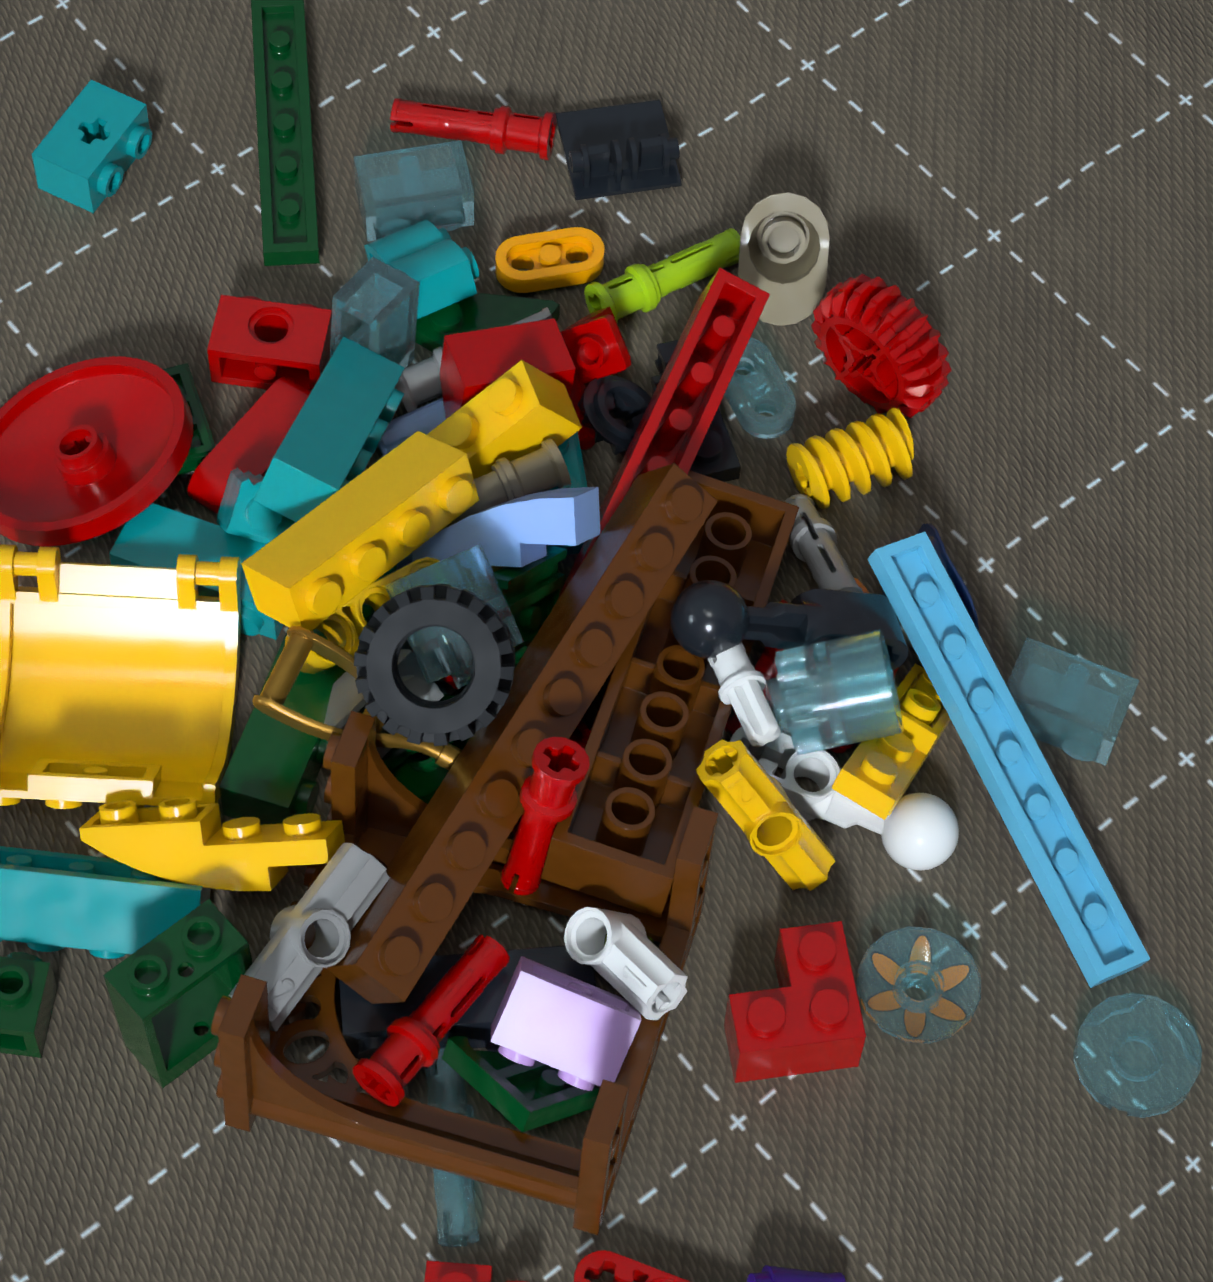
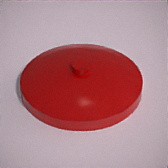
(89, 449)

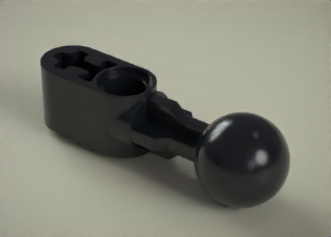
(714, 618)

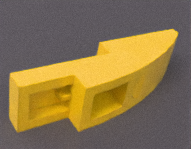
(886, 766)
(192, 847)

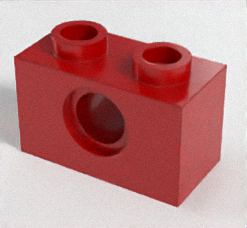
(241, 346)

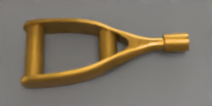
(285, 673)

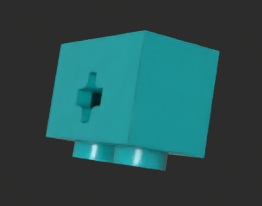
(92, 146)

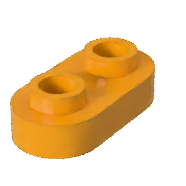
(548, 259)

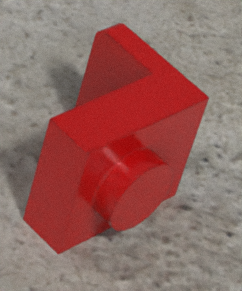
(596, 346)

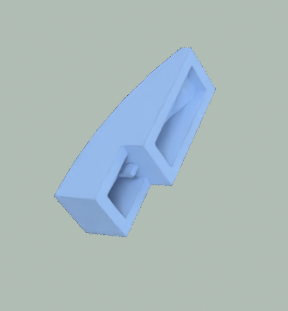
(521, 528)

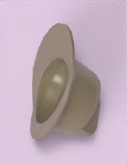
(785, 255)

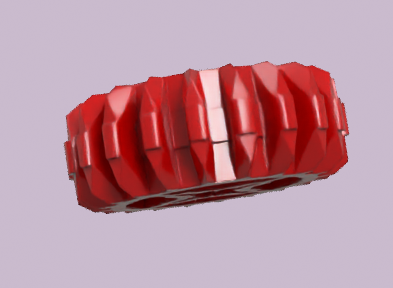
(881, 345)

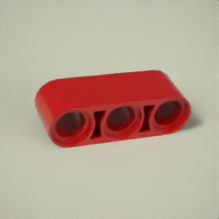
(249, 443)

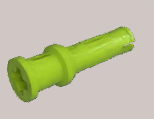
(645, 285)

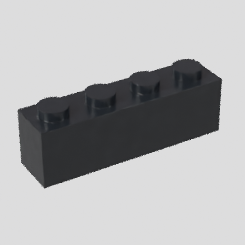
(367, 1023)

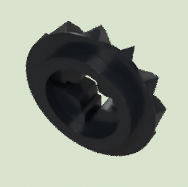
(616, 395)

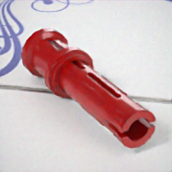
(498, 129)
(546, 799)
(416, 1039)

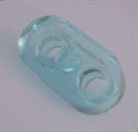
(761, 392)

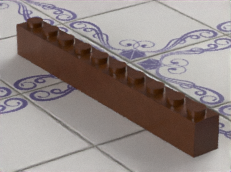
(547, 699)

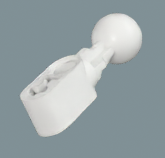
(915, 835)

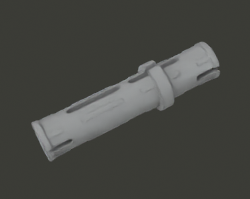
(815, 543)

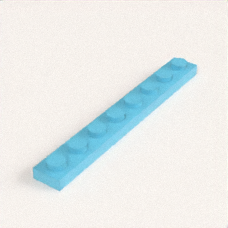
(1008, 760)

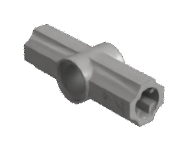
(334, 907)

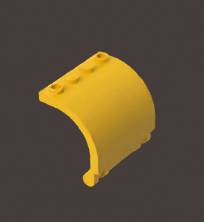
(116, 679)

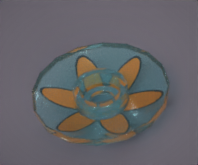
(921, 960)

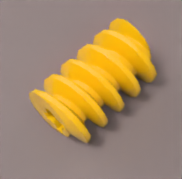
(852, 457)

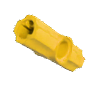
(765, 814)

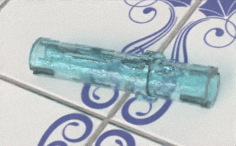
(452, 1192)

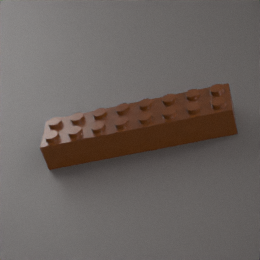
(663, 717)

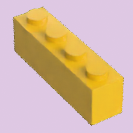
(361, 532)

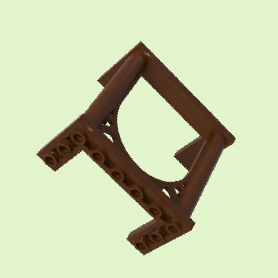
(263, 1083)

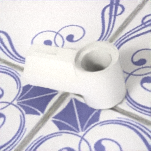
(626, 960)

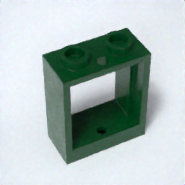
(163, 1009)

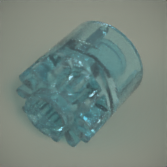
(439, 648)
(835, 692)

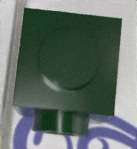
(25, 1003)

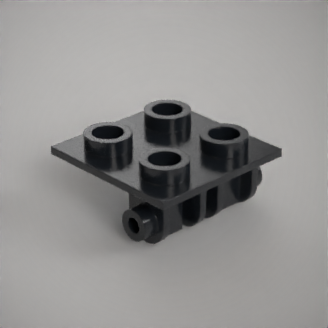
(618, 149)

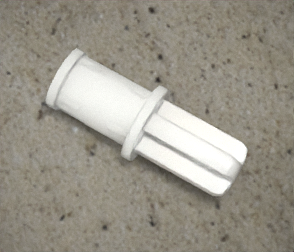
(744, 690)

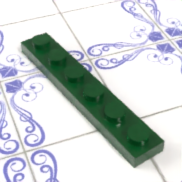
(284, 133)

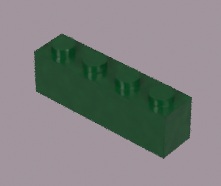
(276, 764)

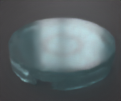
(1137, 1054)

